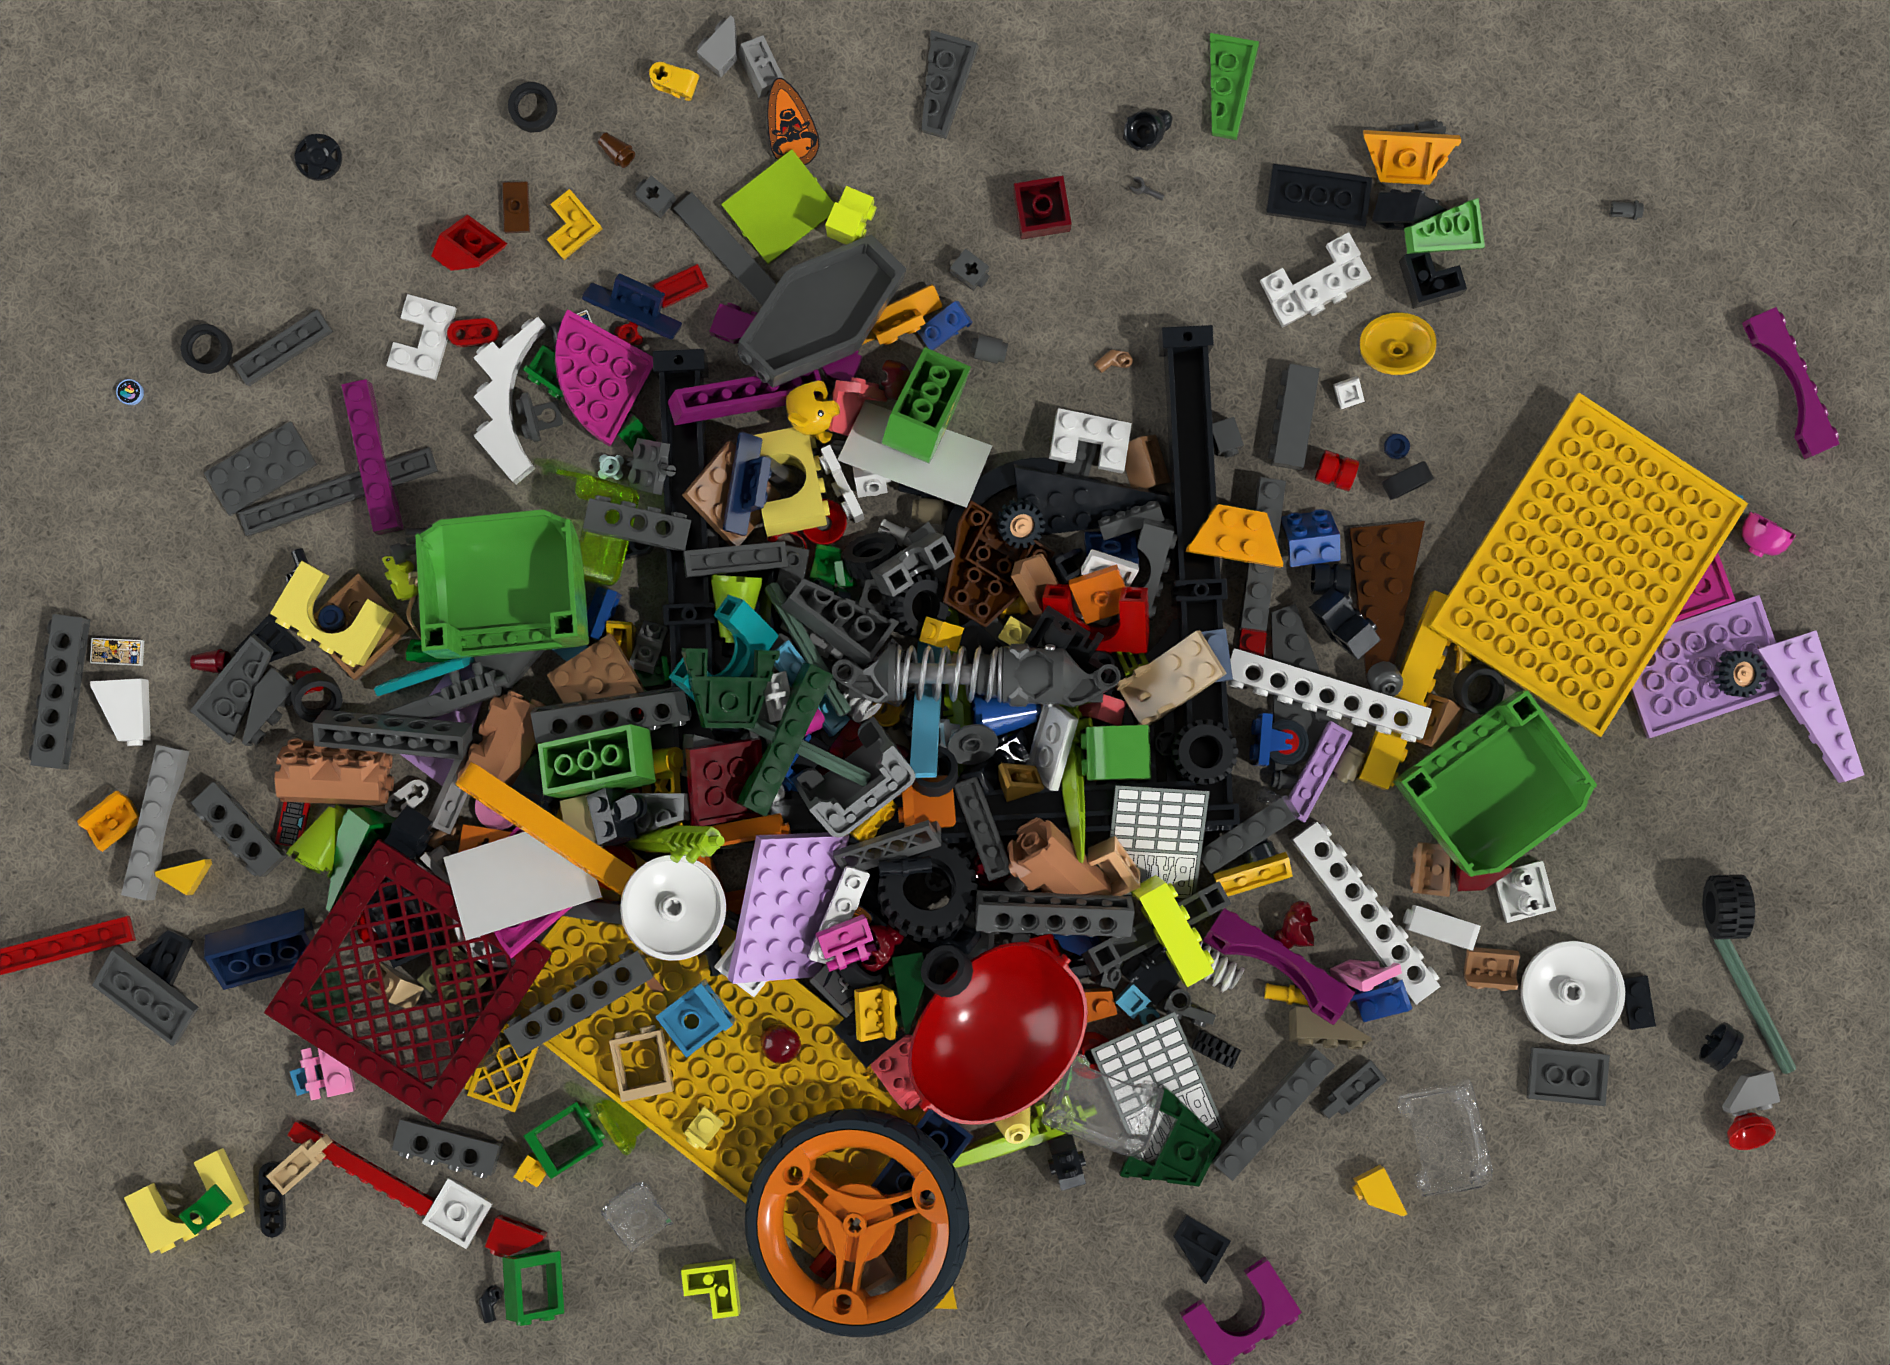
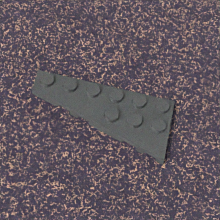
(1293, 648)

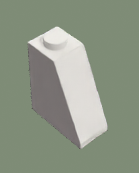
(125, 708)
(1441, 927)

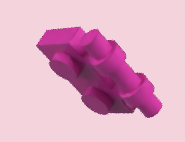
(844, 937)

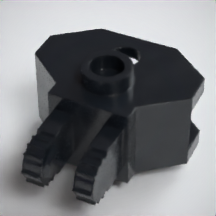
(1064, 566)
(1012, 748)
(1066, 1162)

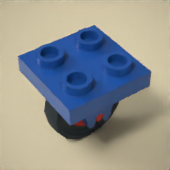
(1282, 741)

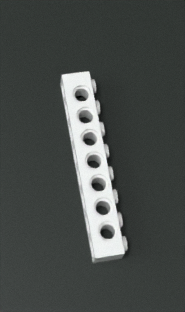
(1416, 714)
(1305, 843)

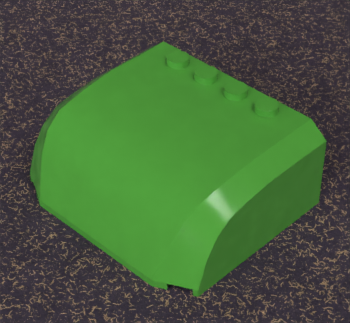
(500, 585)
(1498, 786)

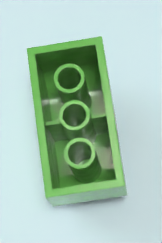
(926, 405)
(1117, 753)
(596, 761)

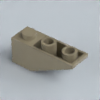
(1310, 1028)

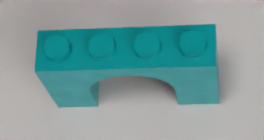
(749, 634)

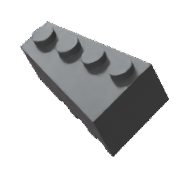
(840, 621)

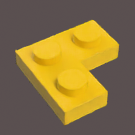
(579, 225)

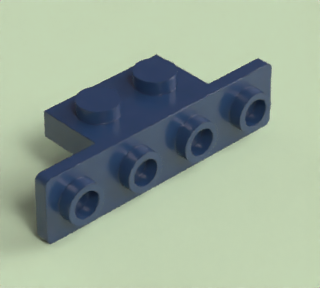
(635, 303)
(747, 484)

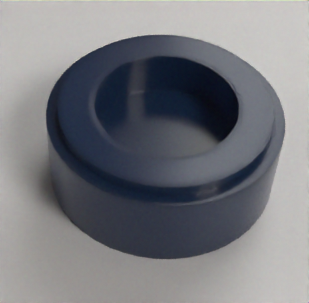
(1396, 446)
(331, 617)

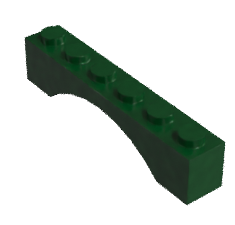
(772, 768)

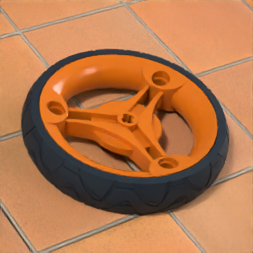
(792, 1286)

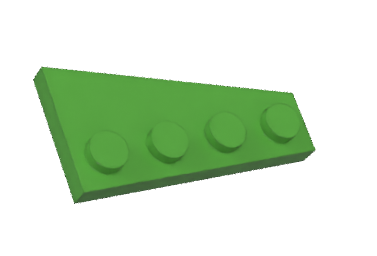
(1231, 76)
(1448, 231)

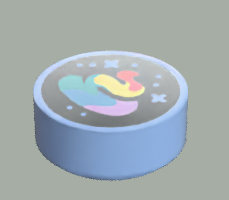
(130, 392)

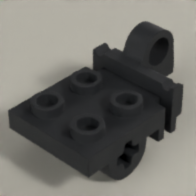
(1063, 632)

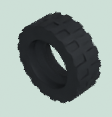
(869, 552)

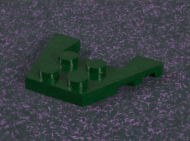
(728, 699)
(1185, 1151)

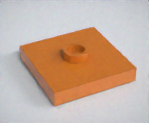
(1098, 593)

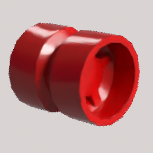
(1337, 470)

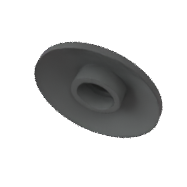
(973, 744)

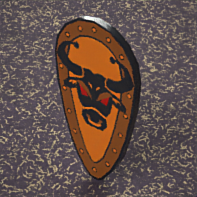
(790, 123)

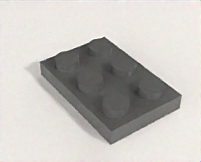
(1568, 1076)

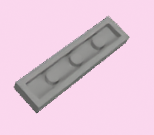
(450, 797)

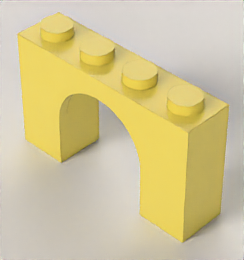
(806, 507)
(296, 610)
(162, 1228)

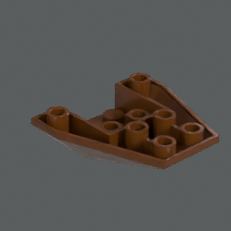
(981, 572)

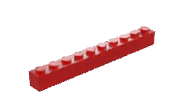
(365, 1170)

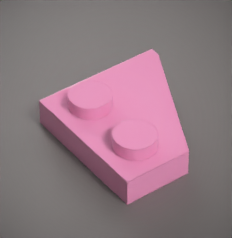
(1364, 974)

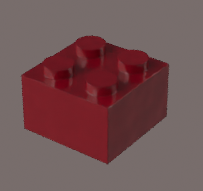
(1042, 207)

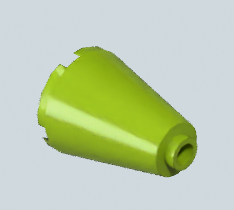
(741, 587)
(318, 843)

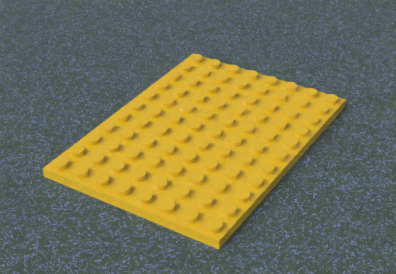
(1588, 565)

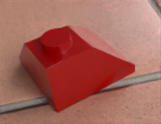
(466, 245)

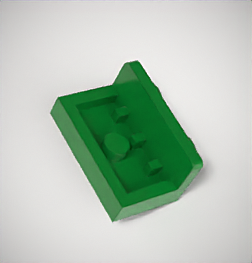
(544, 371)

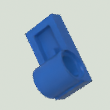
(944, 325)

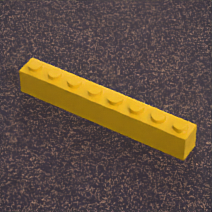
(1417, 673)

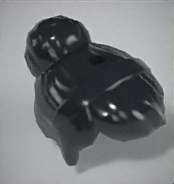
(1157, 120)

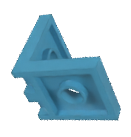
(707, 1007)

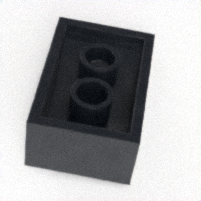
(398, 927)

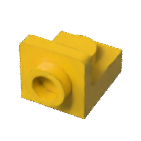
(531, 1170)

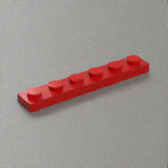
(66, 945)

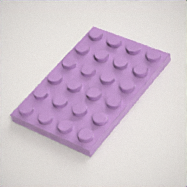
(1679, 678)
(784, 906)

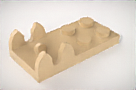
(1171, 679)

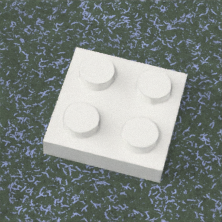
(457, 1212)

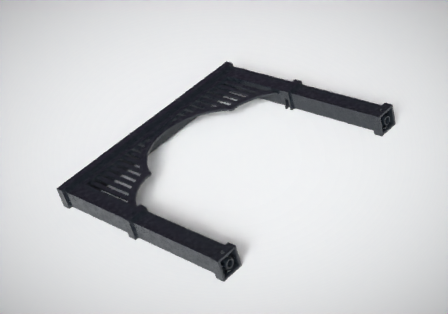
(1193, 499)

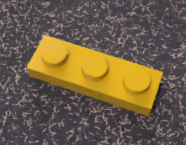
(1254, 874)

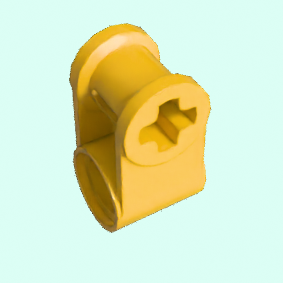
(676, 80)

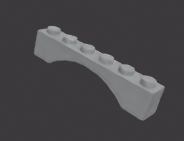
(146, 853)

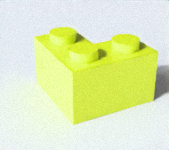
(849, 216)
(719, 1280)

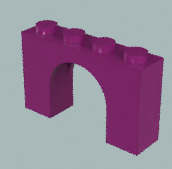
(1277, 1309)

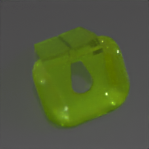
(629, 1126)

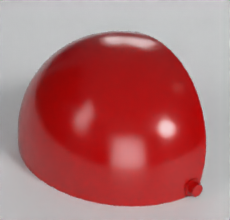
(999, 1038)

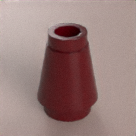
(210, 661)

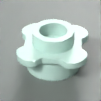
(605, 462)

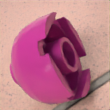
(1765, 536)

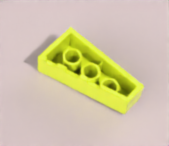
(1173, 930)

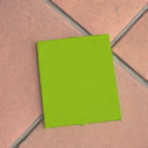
(779, 206)

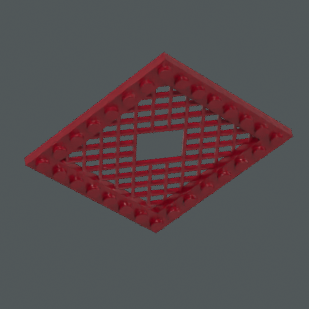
(349, 1050)

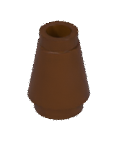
(617, 150)

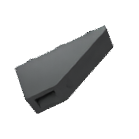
(269, 694)

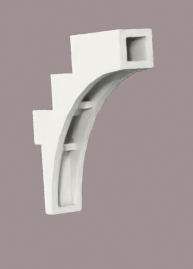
(496, 398)

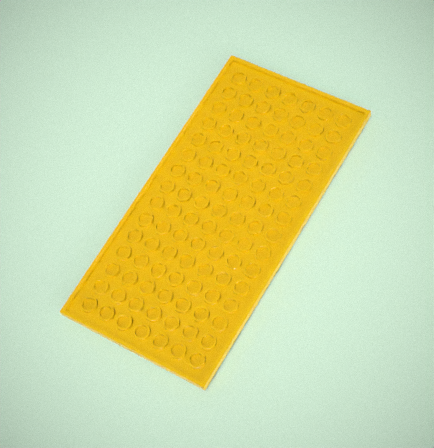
(724, 1074)

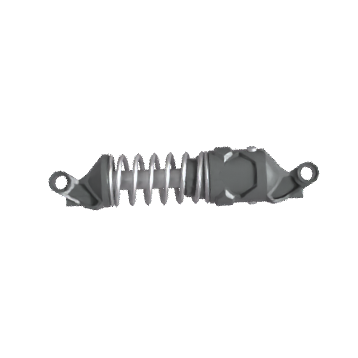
(1011, 674)

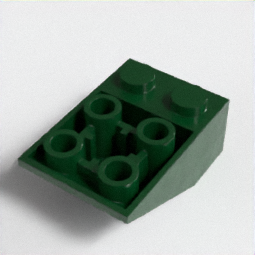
(907, 972)

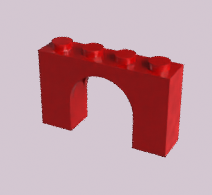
(1127, 635)

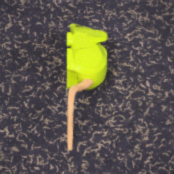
(399, 576)

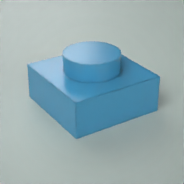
(299, 1079)

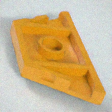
(1409, 156)
(1237, 536)

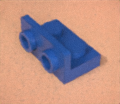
(601, 609)
(1383, 1000)

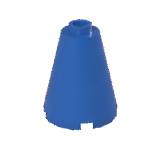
(1001, 716)

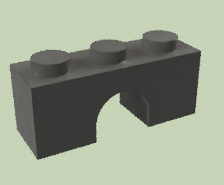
(897, 572)

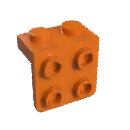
(921, 808)

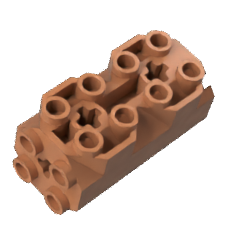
(506, 738)
(332, 775)
(1048, 861)

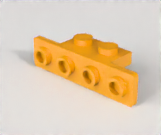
(905, 315)

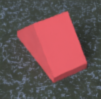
(1109, 711)

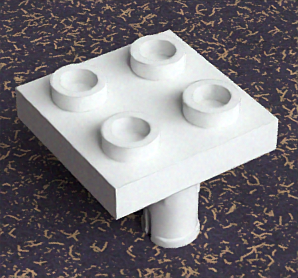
(1525, 892)

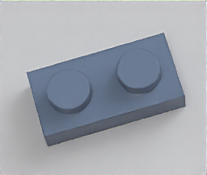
(1218, 642)

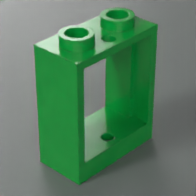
(540, 1151)
(513, 1286)

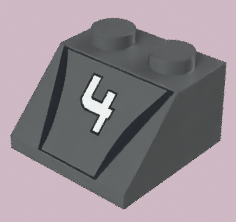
(835, 990)

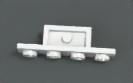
(842, 906)

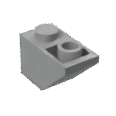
(720, 49)
(1752, 1091)

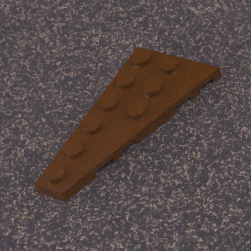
(1383, 576)

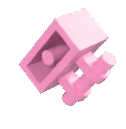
(337, 1077)

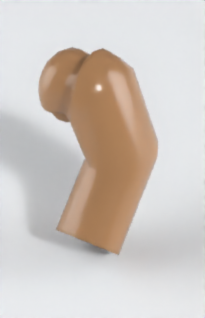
(1114, 358)
(439, 836)

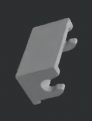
(759, 64)

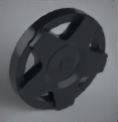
(318, 157)

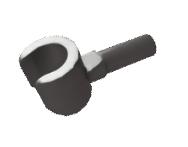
(1146, 190)

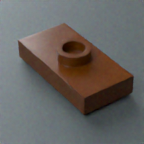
(516, 207)

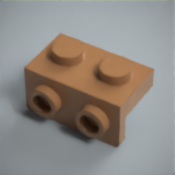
(1432, 870)
(1491, 968)

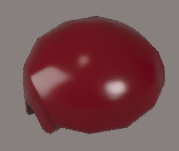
(897, 378)
(780, 1043)

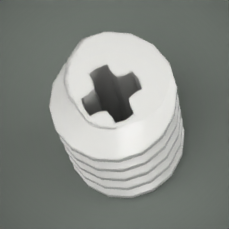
(860, 707)
(1222, 972)

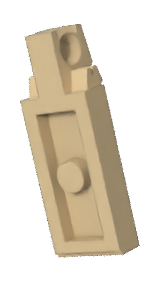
(298, 1164)

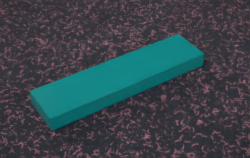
(422, 675)

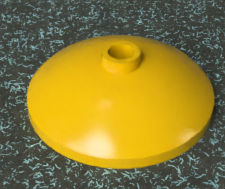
(1398, 334)

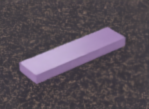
(1318, 769)

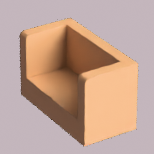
(1116, 865)

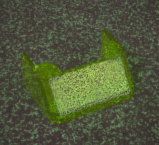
(602, 554)

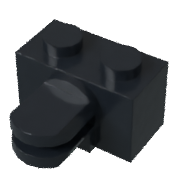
(614, 815)

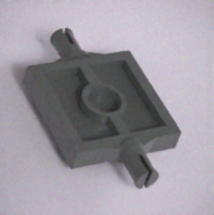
(649, 466)

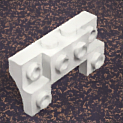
(1327, 285)

